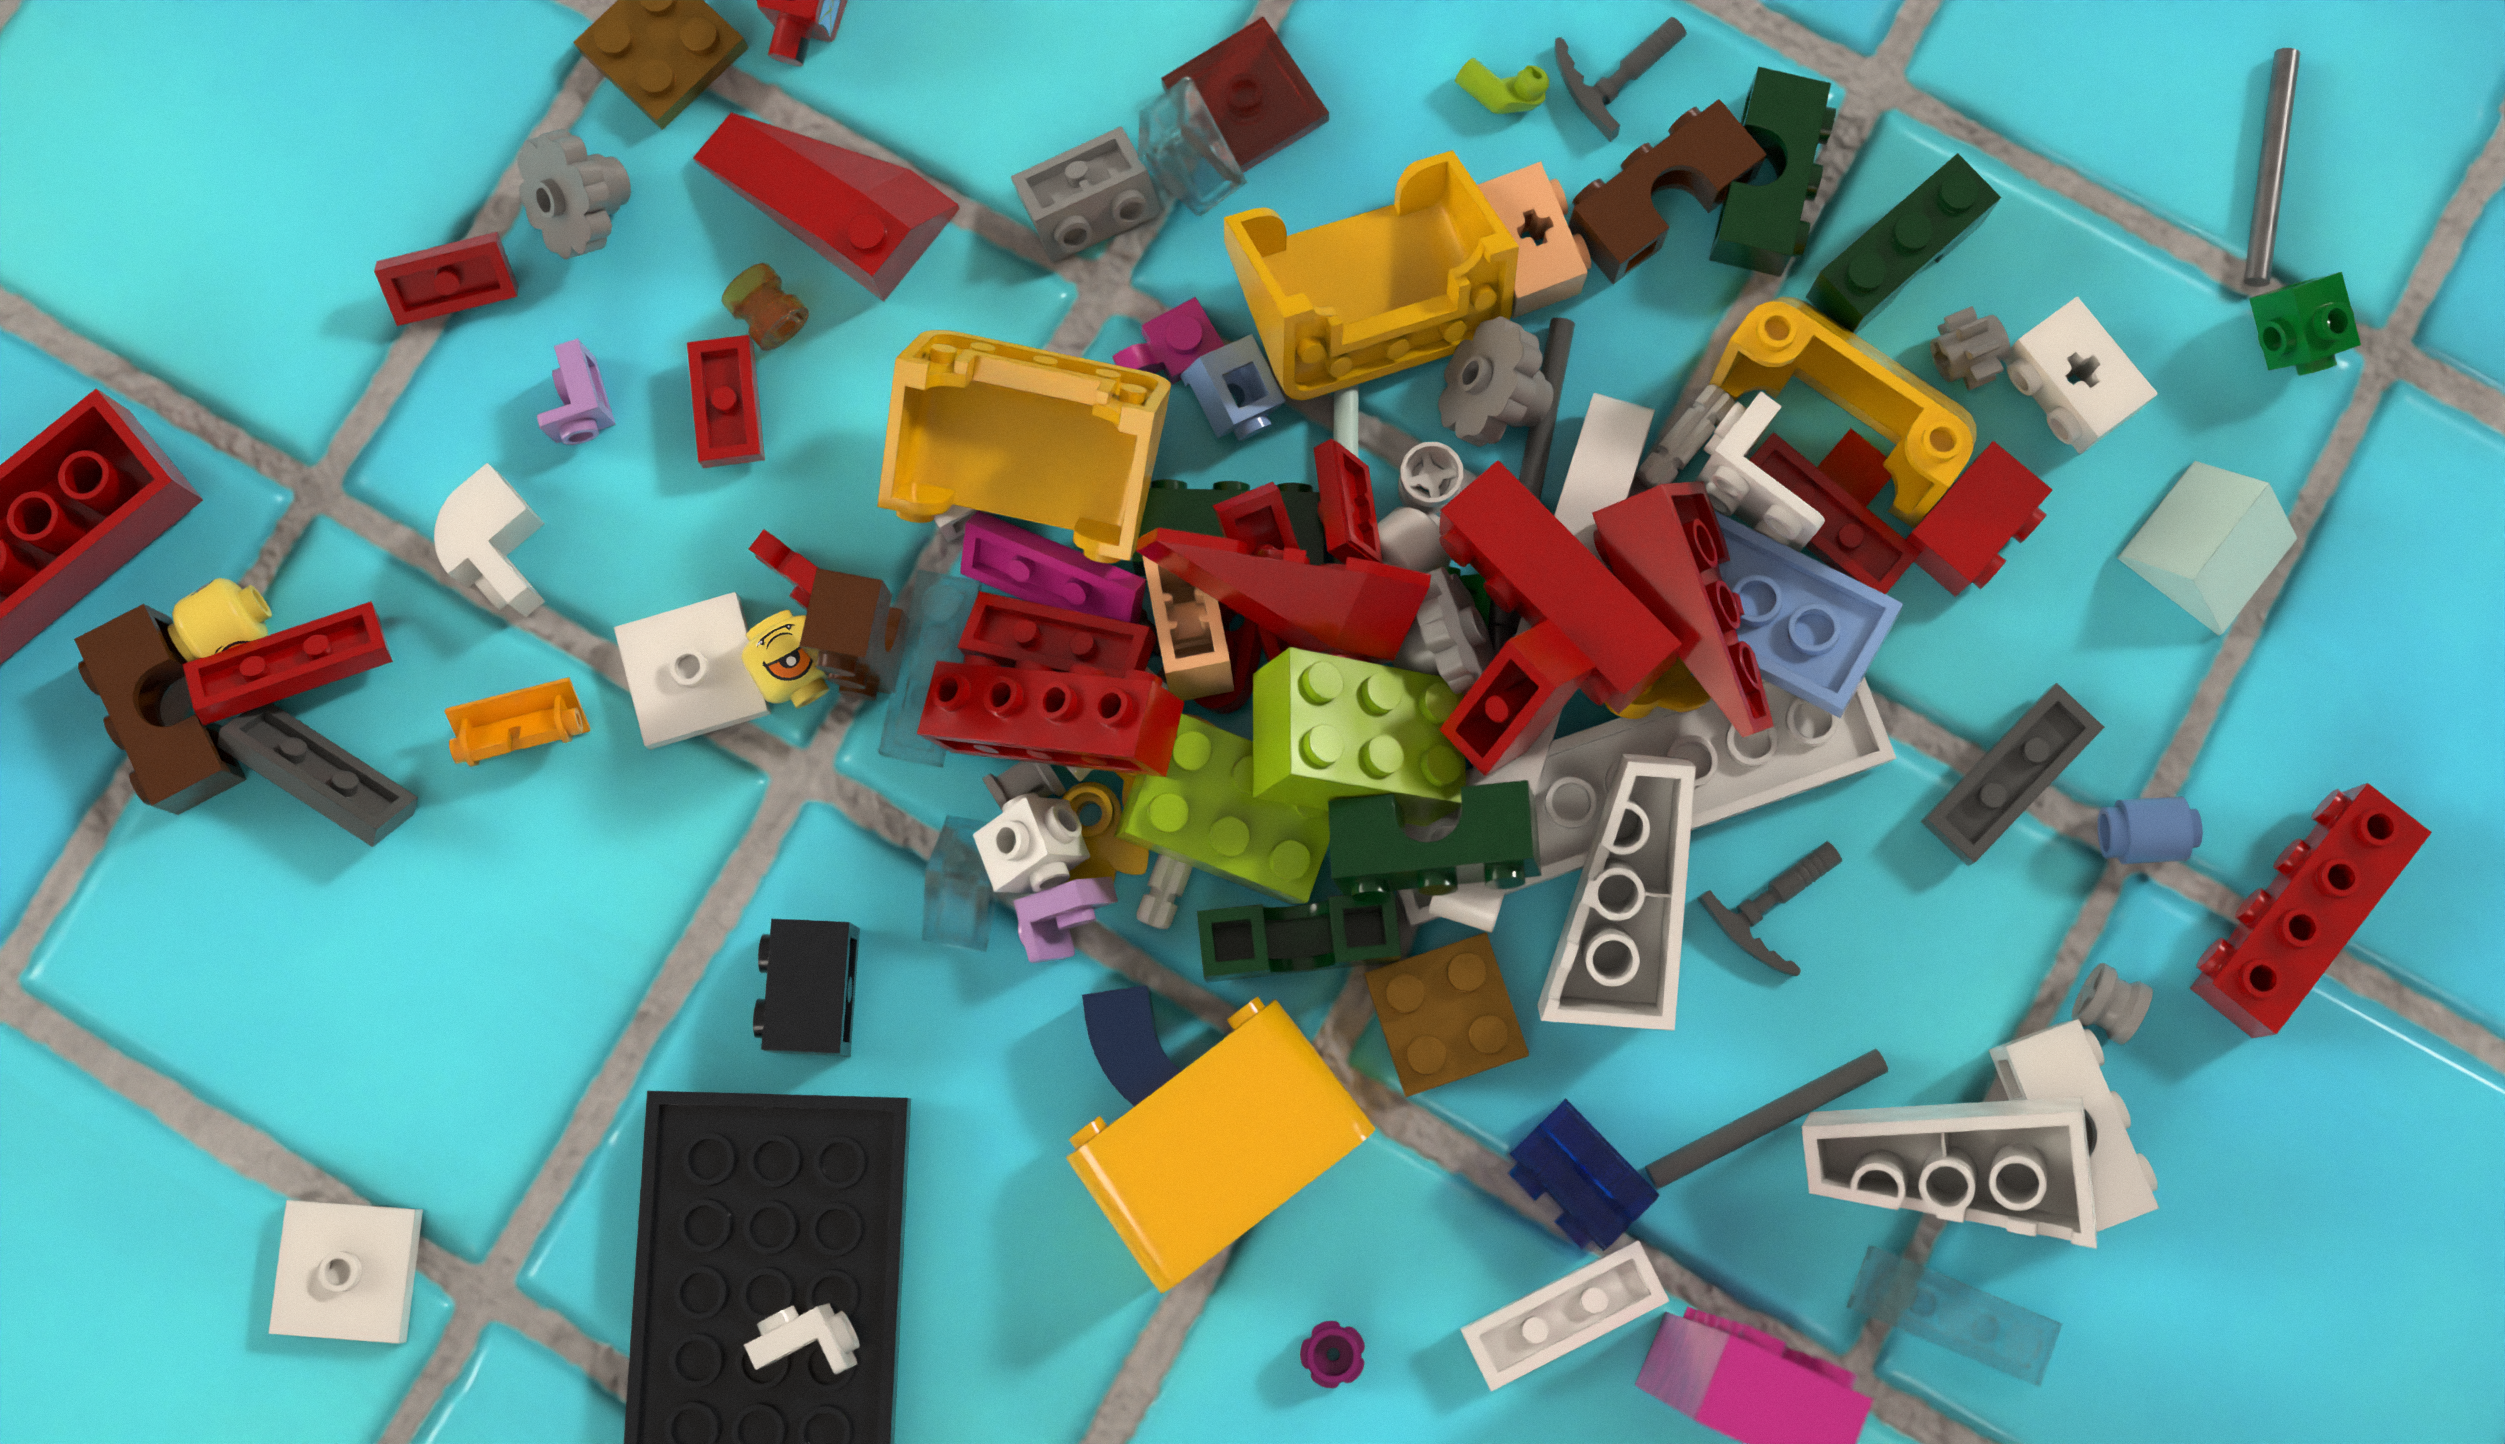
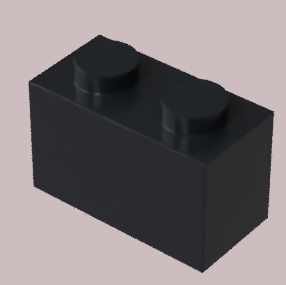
(807, 987)

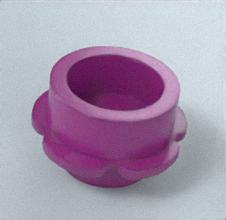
(1314, 1354)

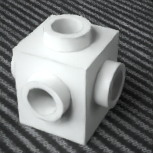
(1031, 844)

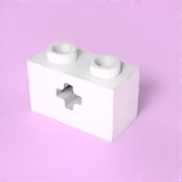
(2078, 344)

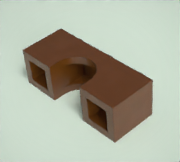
(1699, 157)
(853, 633)
(131, 668)

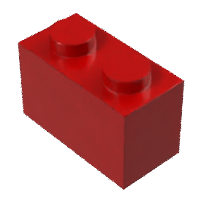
(1977, 518)
(1517, 697)

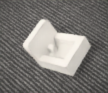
(789, 1332)

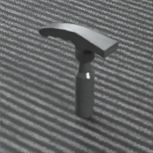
(1592, 99)
(1779, 891)

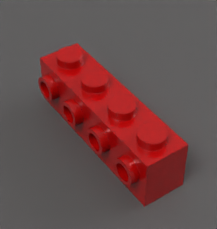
(1549, 574)
(1052, 715)
(2308, 909)

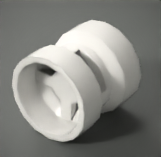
(1430, 467)

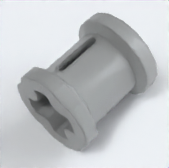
(1023, 779)

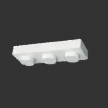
(1564, 1315)

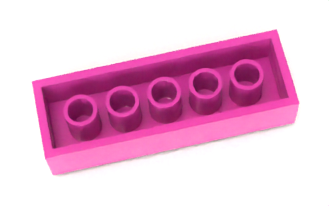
(1750, 1383)

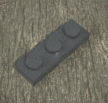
(318, 772)
(2012, 774)

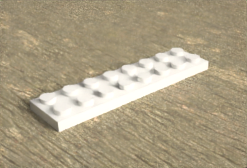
(1731, 771)

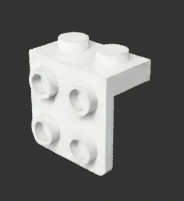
(1745, 489)

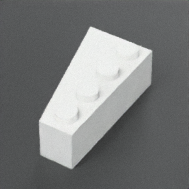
(1627, 913)
(1974, 1162)

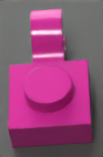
(1172, 342)

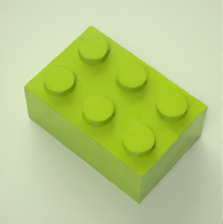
(1354, 732)
(1213, 823)

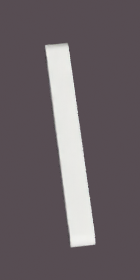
(1597, 478)

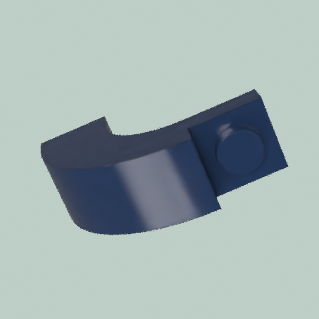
(1127, 1041)

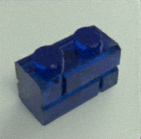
(1580, 1177)

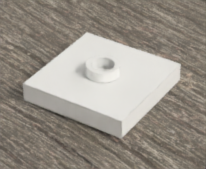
(689, 671)
(345, 1271)

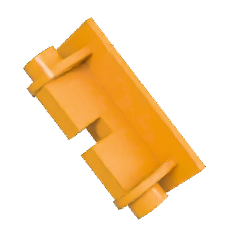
(515, 721)

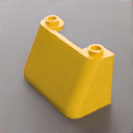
(1375, 285)
(1798, 340)
(1023, 438)
(1219, 1144)

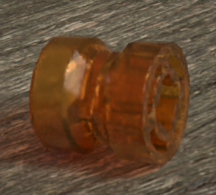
(765, 307)

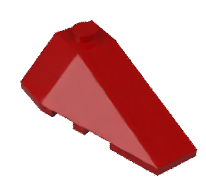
(841, 203)
(1668, 556)
(1327, 608)

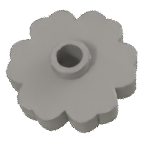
(570, 192)
(1494, 383)
(1447, 635)

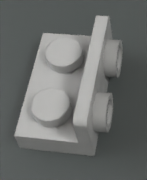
(1087, 194)

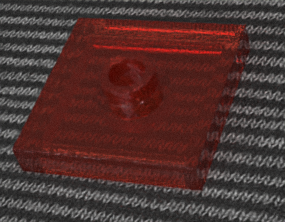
(1253, 93)

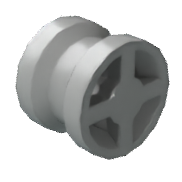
(2112, 1003)

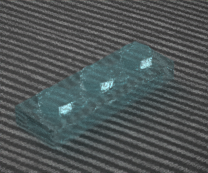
(931, 634)
(1954, 1315)

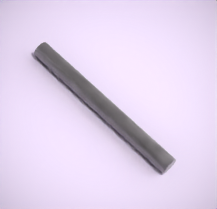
(2272, 167)

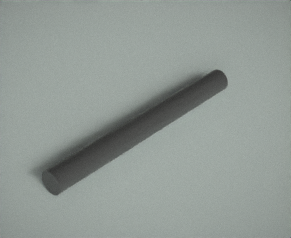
(1766, 1119)

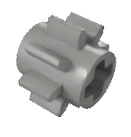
(1970, 348)

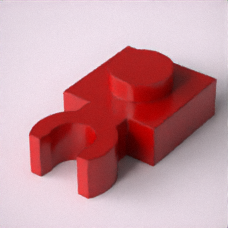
(787, 564)

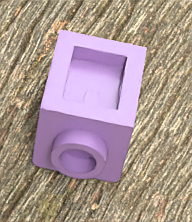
(583, 395)
(1050, 913)

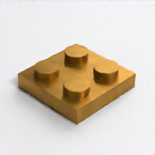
(661, 52)
(1446, 1014)

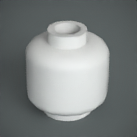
(1412, 540)

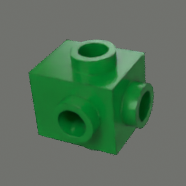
(2305, 324)

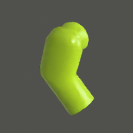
(1506, 94)

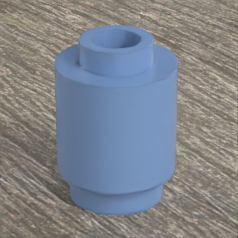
(2149, 830)

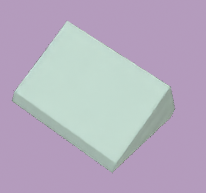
(2211, 543)

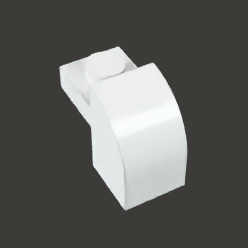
(476, 533)

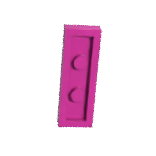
(1047, 571)

